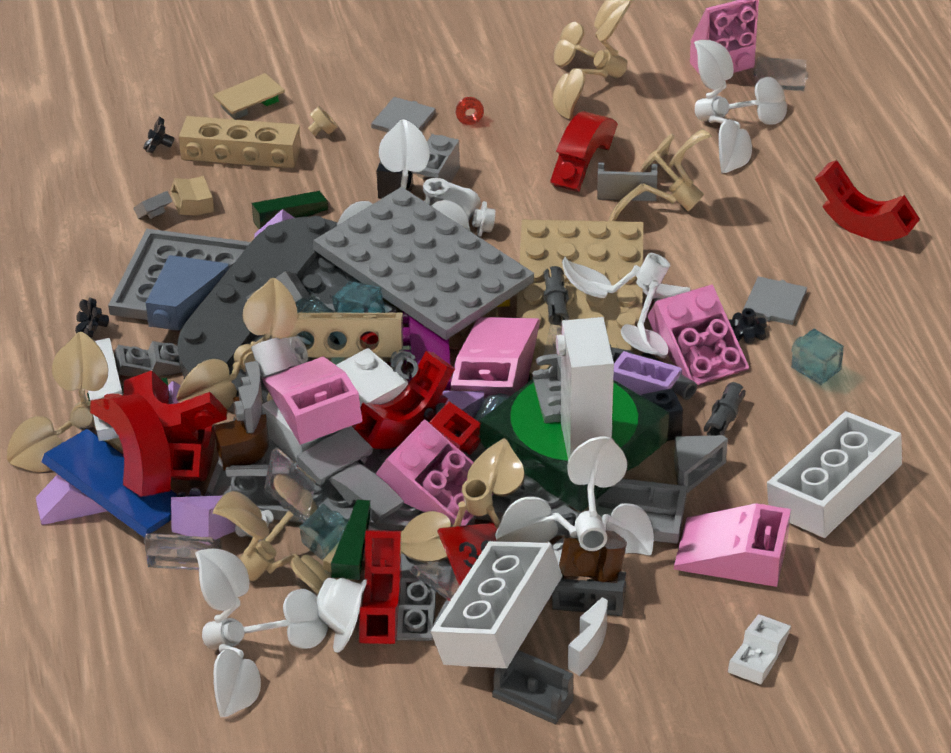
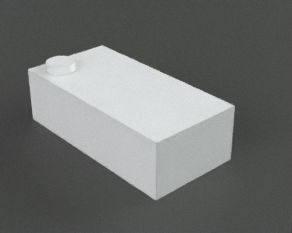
(370, 377)
(585, 381)
(836, 473)
(497, 604)

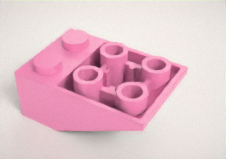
(732, 27)
(698, 335)
(496, 356)
(315, 399)
(428, 472)
(736, 543)

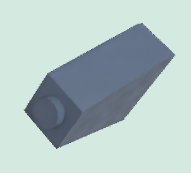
(181, 290)

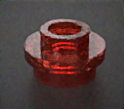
(469, 103)

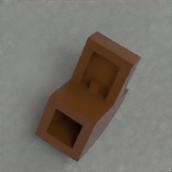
(237, 446)
(601, 564)

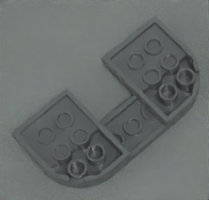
(218, 322)

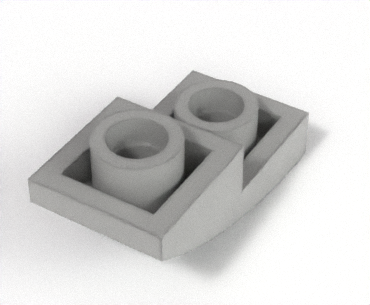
(160, 358)
(250, 397)
(362, 484)
(416, 610)

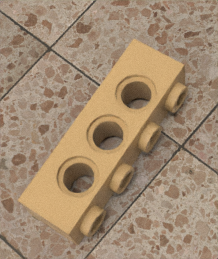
(240, 142)
(385, 325)

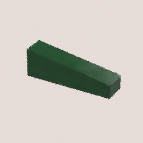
(296, 205)
(351, 548)

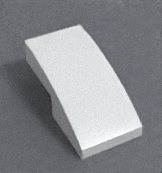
(592, 634)
(759, 649)

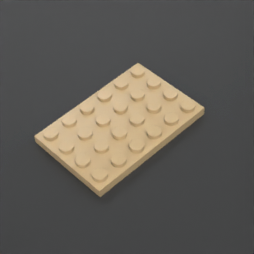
(599, 245)

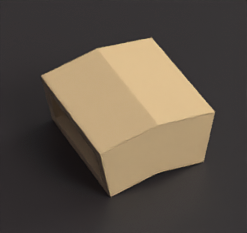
(192, 196)

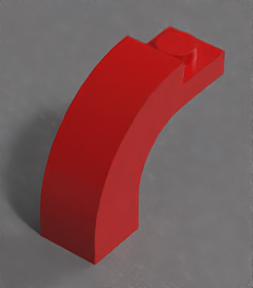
(577, 146)
(861, 214)
(180, 419)
(392, 422)
(142, 439)
(193, 459)
(382, 592)

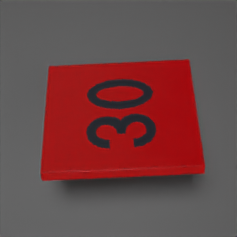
(465, 545)

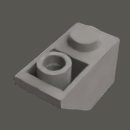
(443, 158)

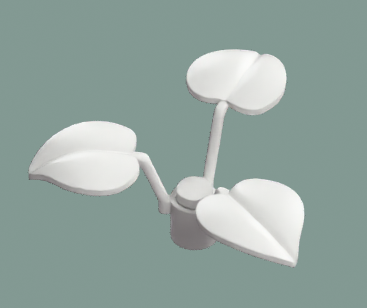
(734, 143)
(407, 150)
(648, 278)
(591, 463)
(222, 582)

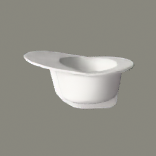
(339, 608)

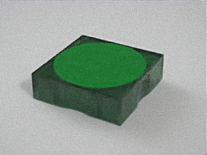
(636, 428)

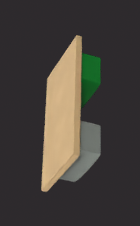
(249, 93)

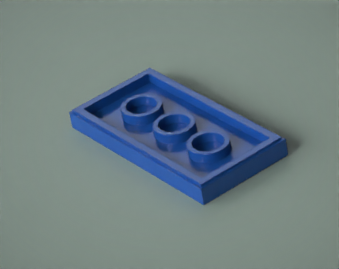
(99, 474)

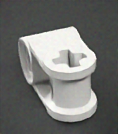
(462, 196)
(279, 354)

